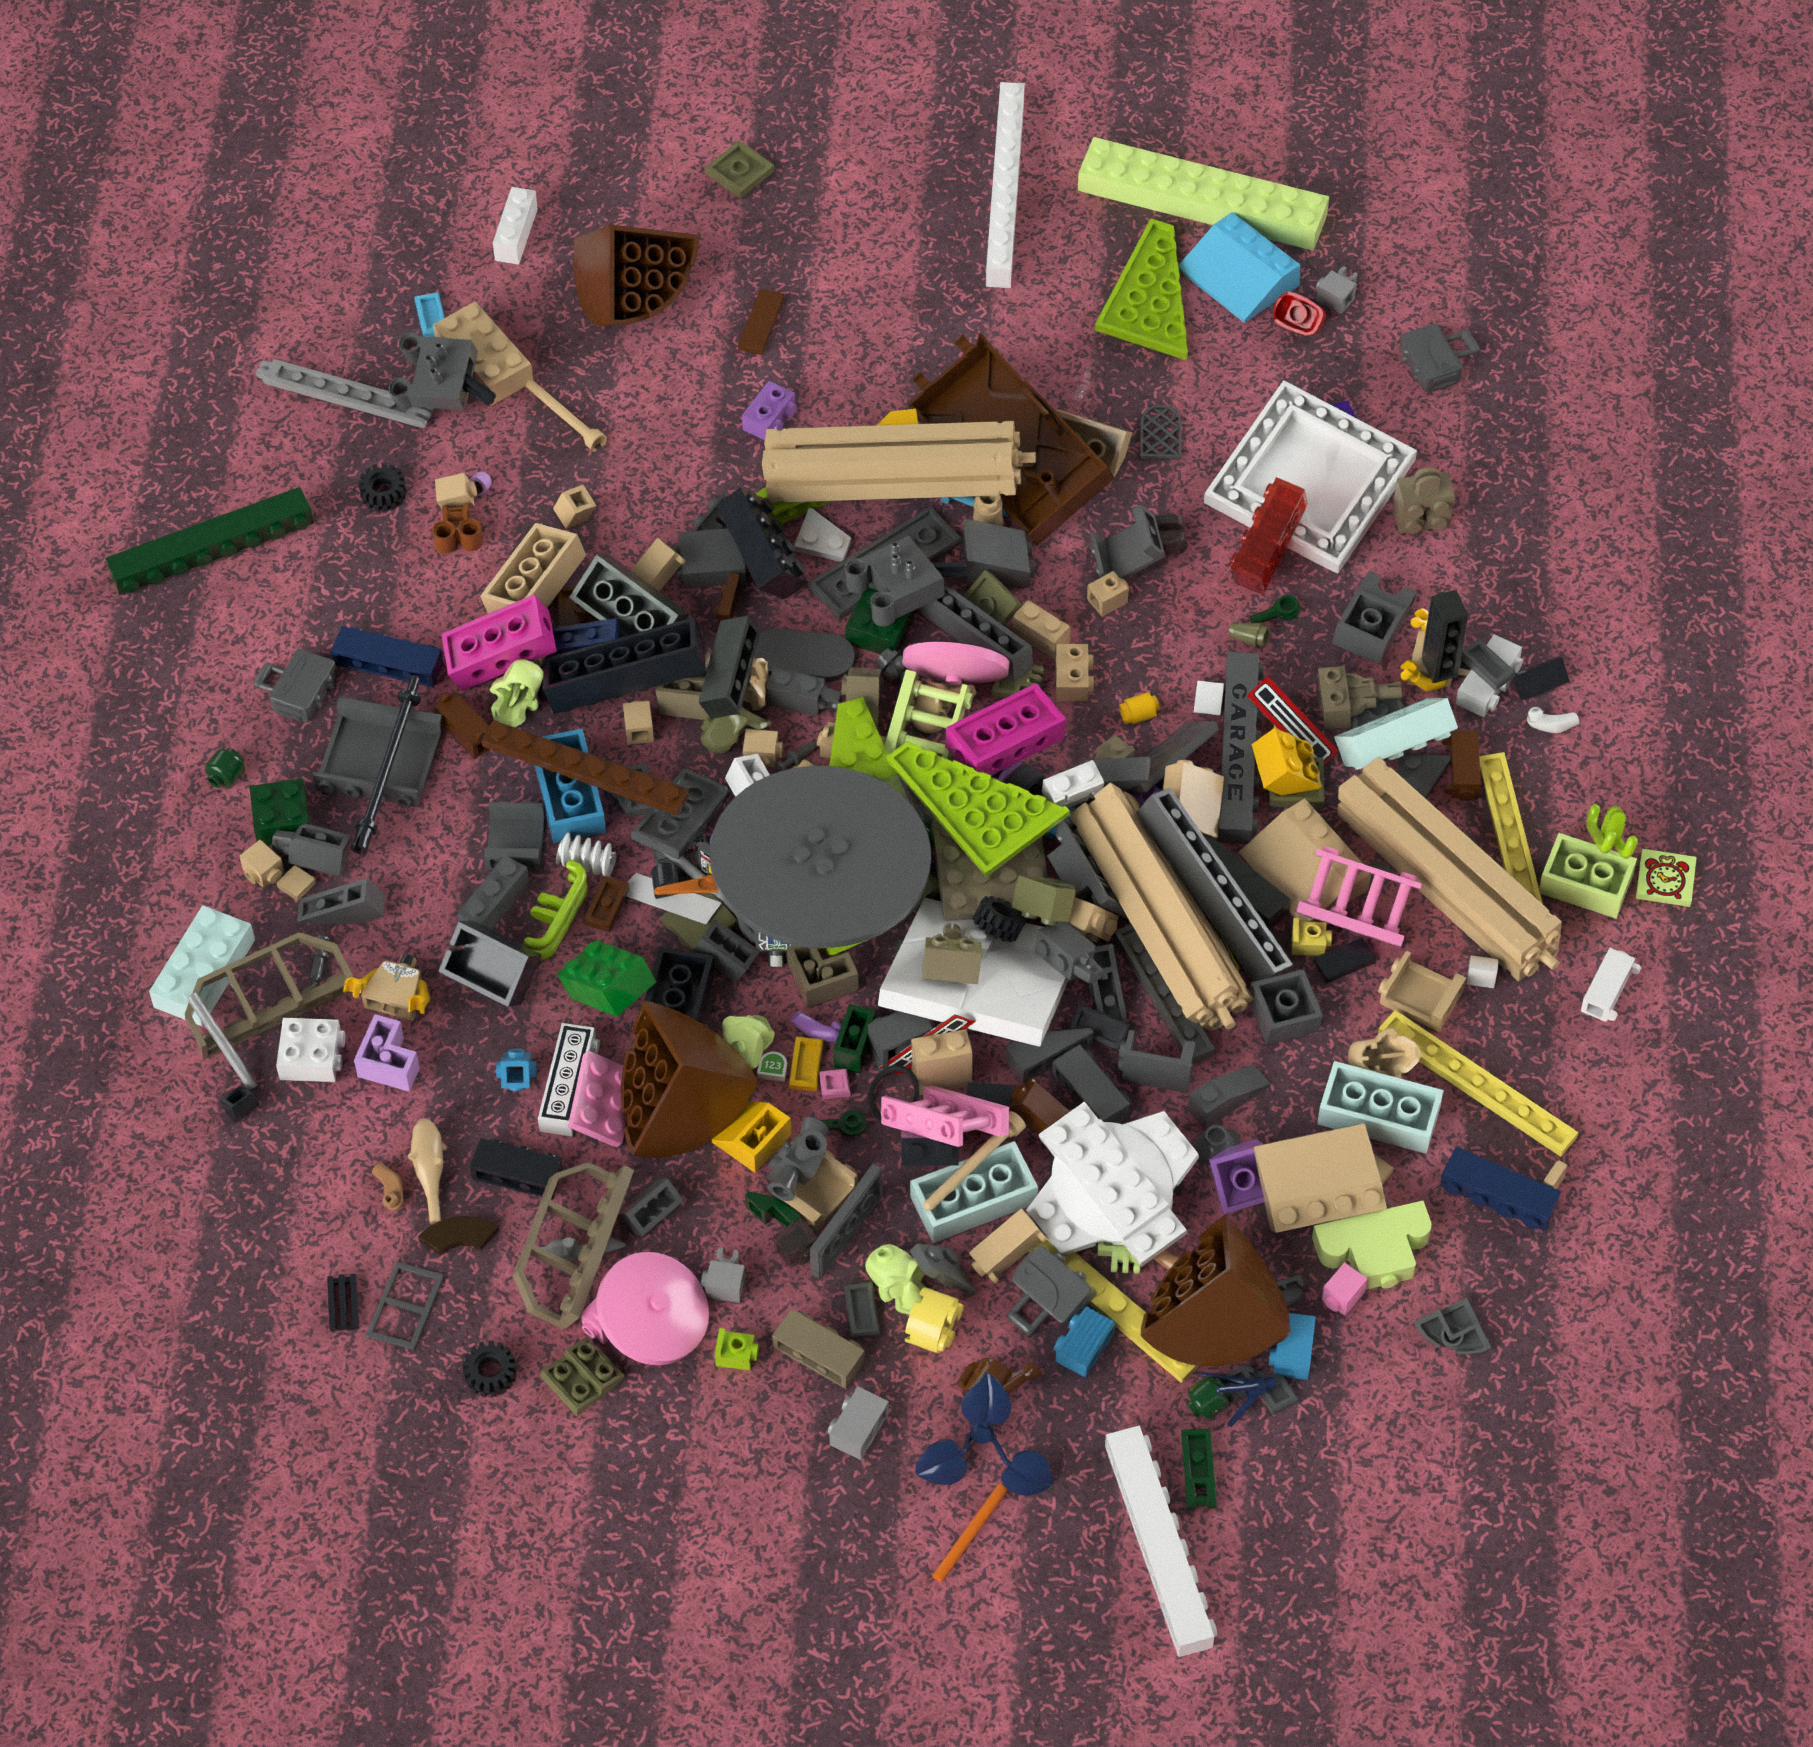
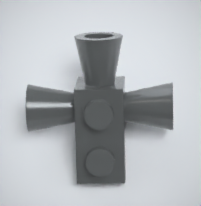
(797, 1159)

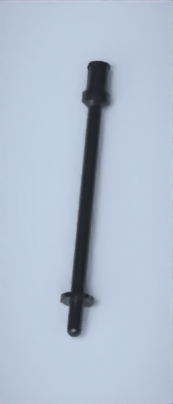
(366, 827)

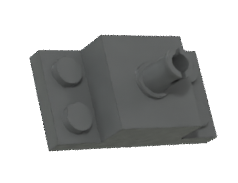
(1078, 867)

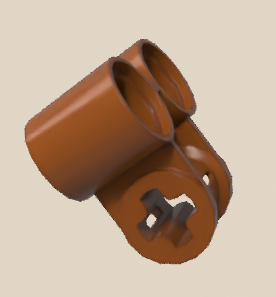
(457, 529)

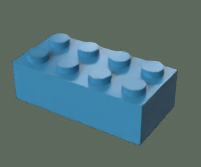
(568, 802)

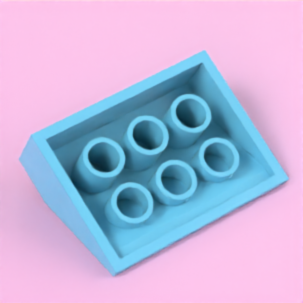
(1240, 268)

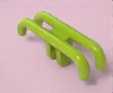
(1610, 831)
(563, 915)

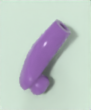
(816, 1029)

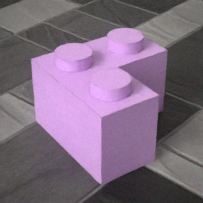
(383, 1059)

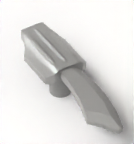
(570, 1250)

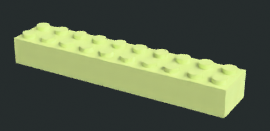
(1202, 192)

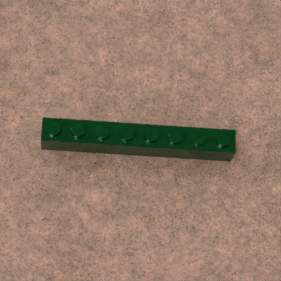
(209, 541)

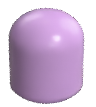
(484, 479)

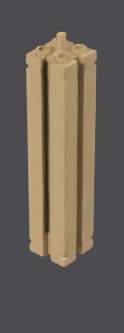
(893, 461)
(1451, 868)
(1162, 910)

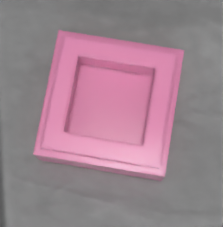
(834, 1083)

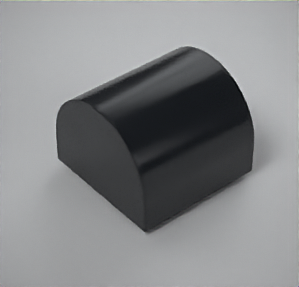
(663, 875)
(239, 1103)

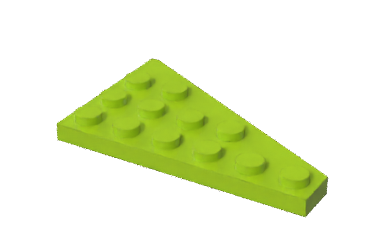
(1147, 296)
(857, 741)
(980, 813)

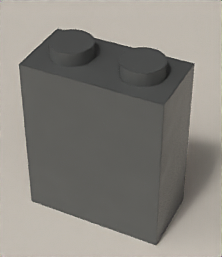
(708, 558)

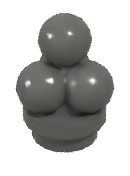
(891, 665)

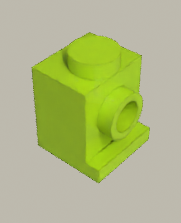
(735, 1358)

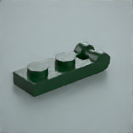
(1198, 1468)

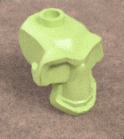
(516, 692)
(748, 1036)
(896, 1276)

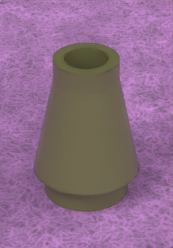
(1250, 633)

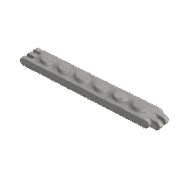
(339, 392)

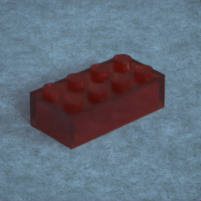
(1268, 535)

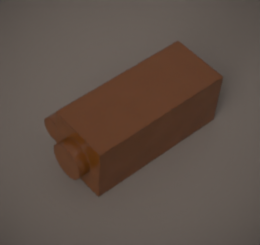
(462, 723)
(1464, 765)
(1036, 1106)

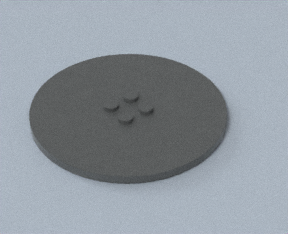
(820, 856)

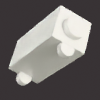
(1609, 984)

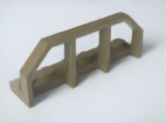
(286, 1008)
(590, 1255)

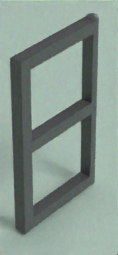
(422, 1310)

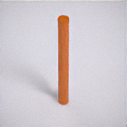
(969, 1533)

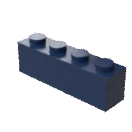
(387, 656)
(1500, 1189)

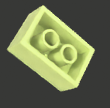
(1586, 876)

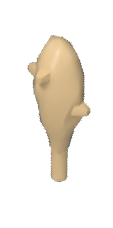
(428, 1162)

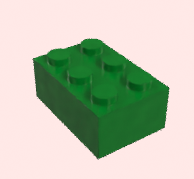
(606, 977)

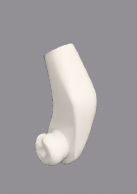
(1551, 723)

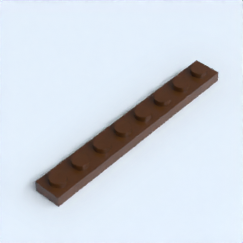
(585, 767)

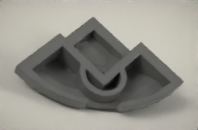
(1455, 1328)

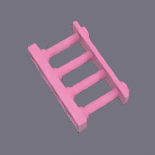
(1364, 923)
(945, 1115)

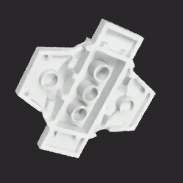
(1112, 1183)

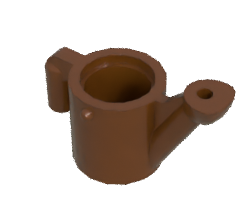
(1008, 1379)

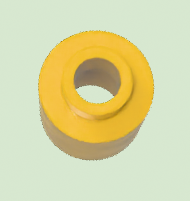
(1139, 708)

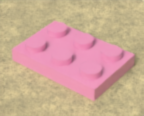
(598, 1100)

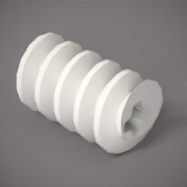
(589, 857)

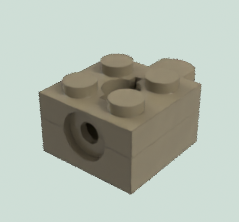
(1420, 495)

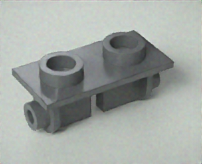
(708, 521)

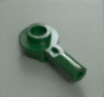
(1285, 608)
(850, 1123)

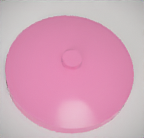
(955, 663)
(652, 1308)

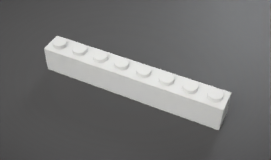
(1160, 1542)

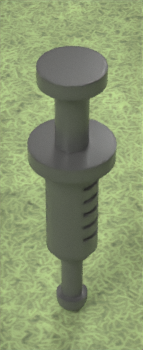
(794, 758)
(318, 962)

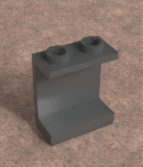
(1130, 548)
(515, 832)
(1156, 1069)

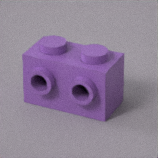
(769, 410)

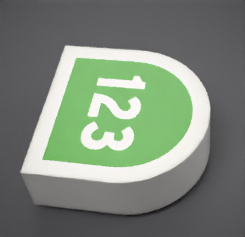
(772, 1067)

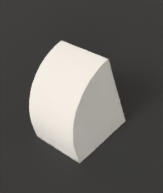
(1209, 697)
(1482, 971)

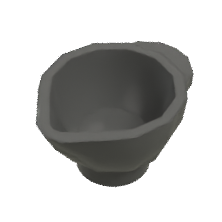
(1214, 1141)

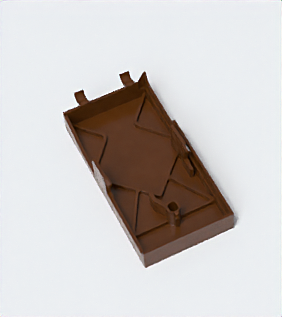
(987, 389)

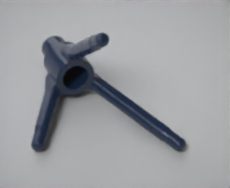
(1252, 1387)

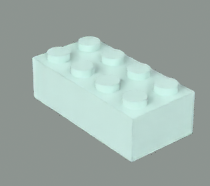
(1397, 732)
(206, 946)
(1389, 1106)
(988, 1193)

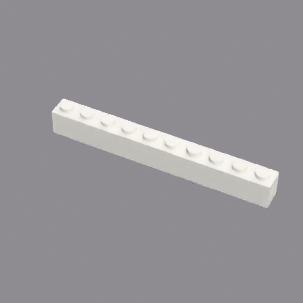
(1005, 185)

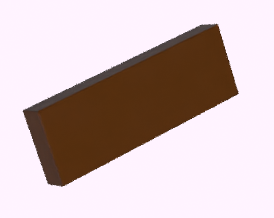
(761, 321)

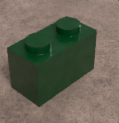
(852, 1039)

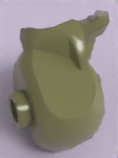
(722, 732)

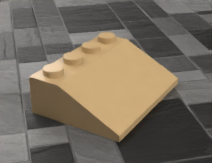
(1287, 859)
(1319, 1178)

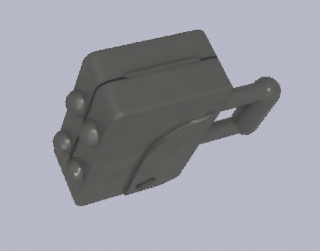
(1432, 357)
(301, 685)
(1052, 1286)

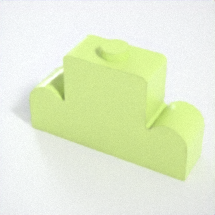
(1376, 1243)

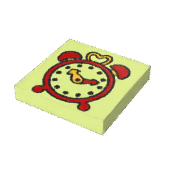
(1666, 877)

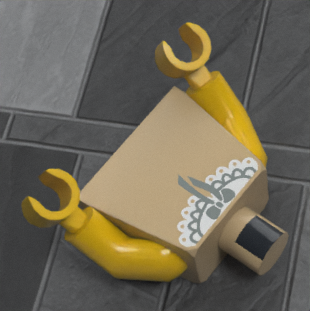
(1414, 669)
(392, 988)

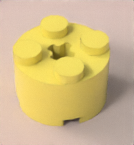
(933, 1320)

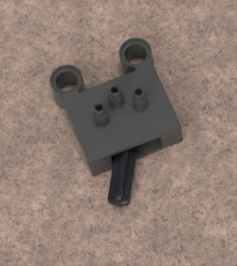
(441, 374)
(902, 578)

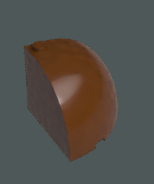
(631, 272)
(679, 1084)
(1217, 1303)

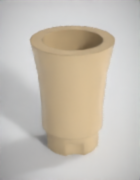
(988, 510)

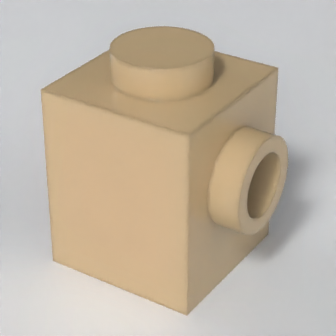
(455, 491)
(574, 506)
(1108, 593)
(638, 722)
(764, 744)
(261, 864)

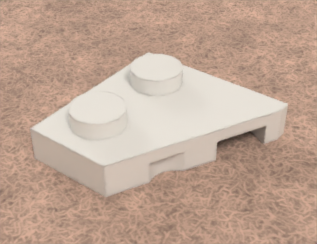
(822, 538)

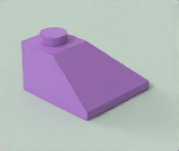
(1237, 1177)

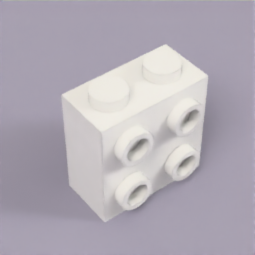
(310, 1049)

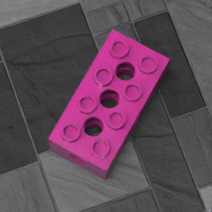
(494, 641)
(1006, 731)

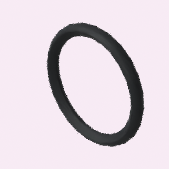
(886, 1070)

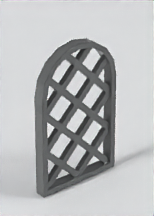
(1158, 455)

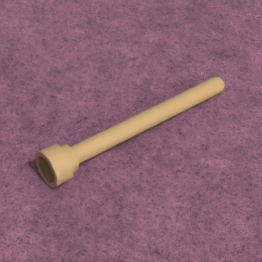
(591, 436)
(1016, 1126)

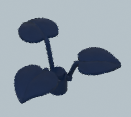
(983, 1406)

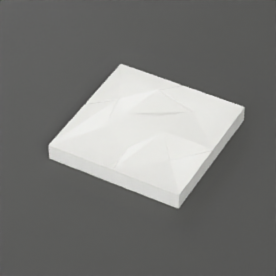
(1332, 455)
(1013, 992)

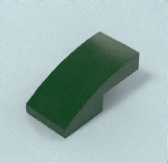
(767, 1208)

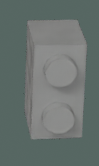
(858, 1422)

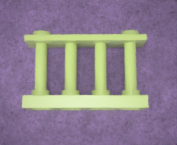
(906, 712)

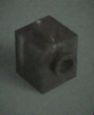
(795, 1242)

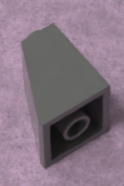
(999, 551)

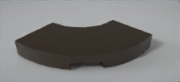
(458, 1232)

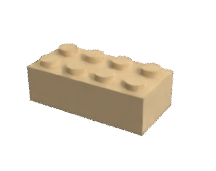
(498, 360)
(536, 567)

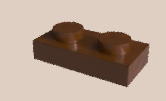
(729, 594)
(606, 904)

